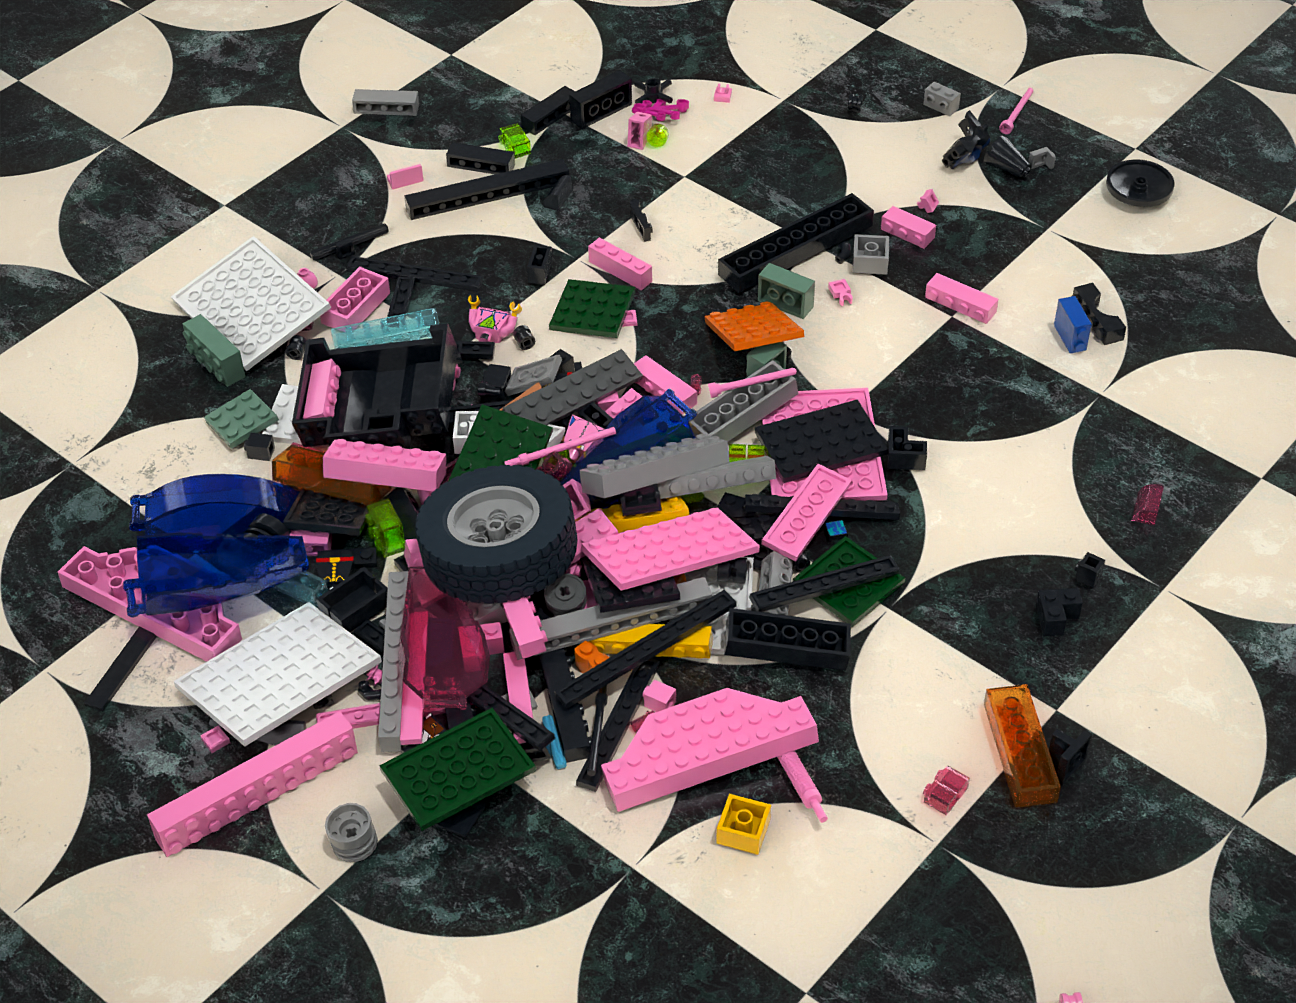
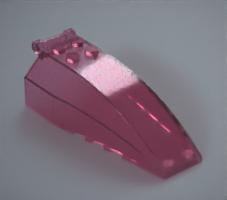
(440, 645)

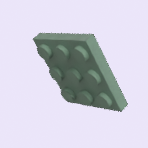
(240, 418)

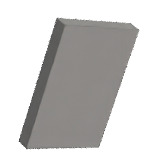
(532, 373)

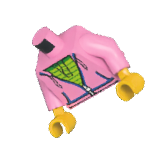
(492, 324)

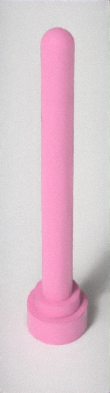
(1007, 125)
(716, 389)

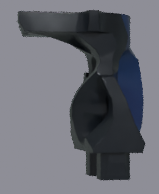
(969, 147)

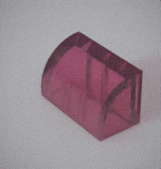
(1148, 504)

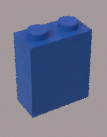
(1072, 324)

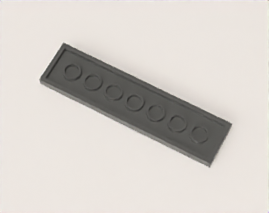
(577, 390)

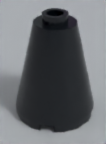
(1007, 158)

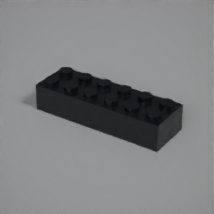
(788, 639)

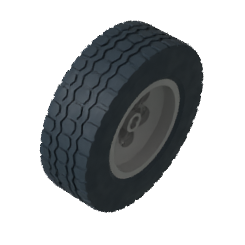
(496, 534)

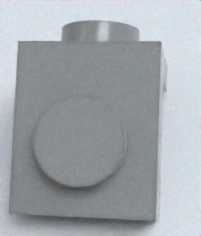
(1042, 157)

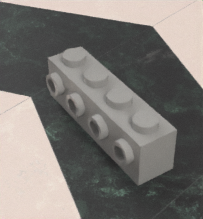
(774, 572)

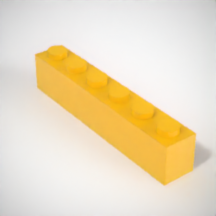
(693, 646)

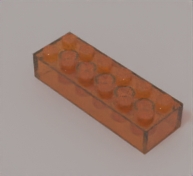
(304, 470)
(1021, 746)

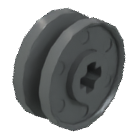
(565, 595)

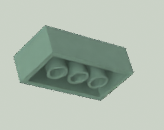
(213, 350)

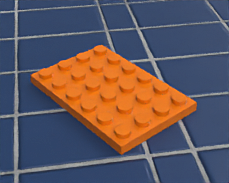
(753, 326)

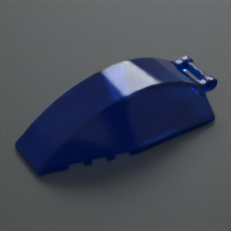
(210, 504)

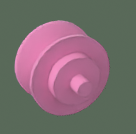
(375, 674)

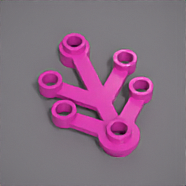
(660, 108)

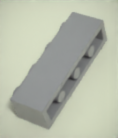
(385, 102)

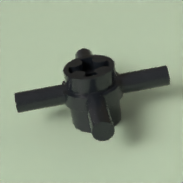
(653, 90)

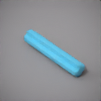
(556, 747)

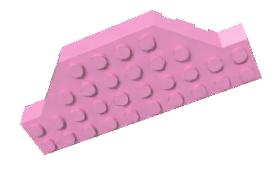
(100, 581)
(705, 742)

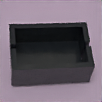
(354, 600)

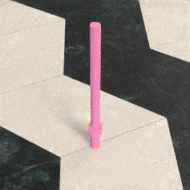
(524, 459)

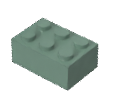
(786, 290)

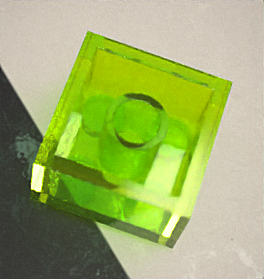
(385, 528)

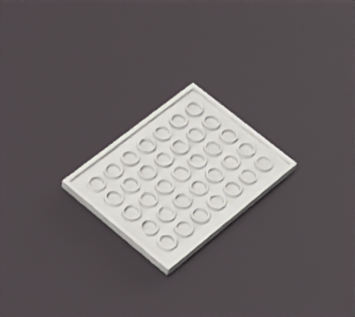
(252, 300)

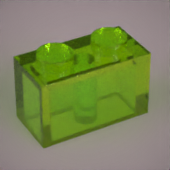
(515, 140)

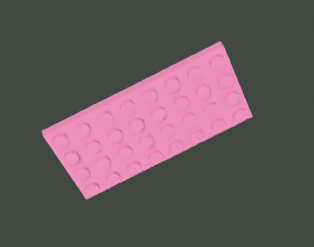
(669, 548)

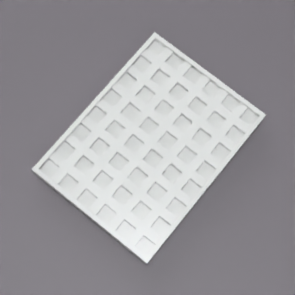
(277, 673)

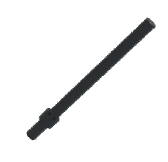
(600, 701)

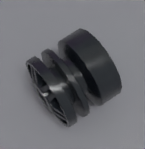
(265, 525)

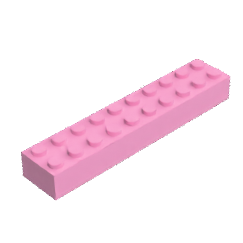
(252, 784)

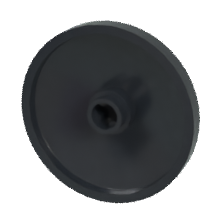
(1140, 183)

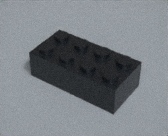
(600, 99)

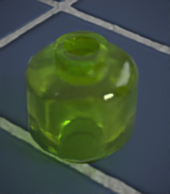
(657, 135)

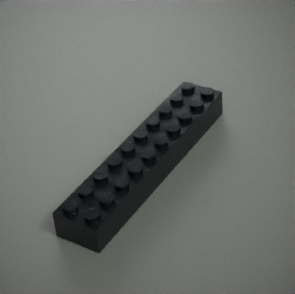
(796, 241)

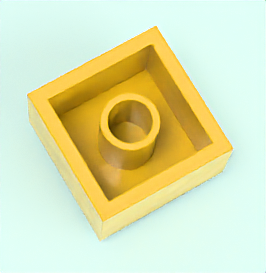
(743, 824)

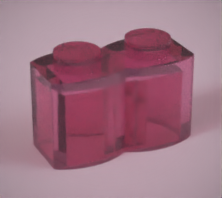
(556, 465)
(946, 789)

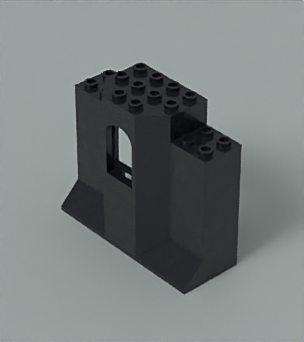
(379, 382)

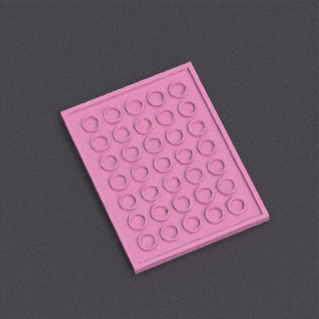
(866, 476)

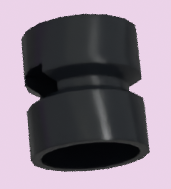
(725, 571)

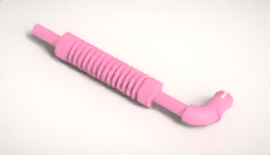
(803, 783)

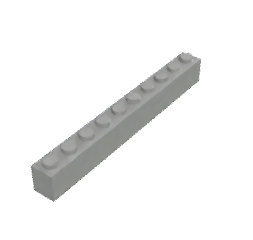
(591, 624)
(391, 674)

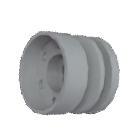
(351, 832)

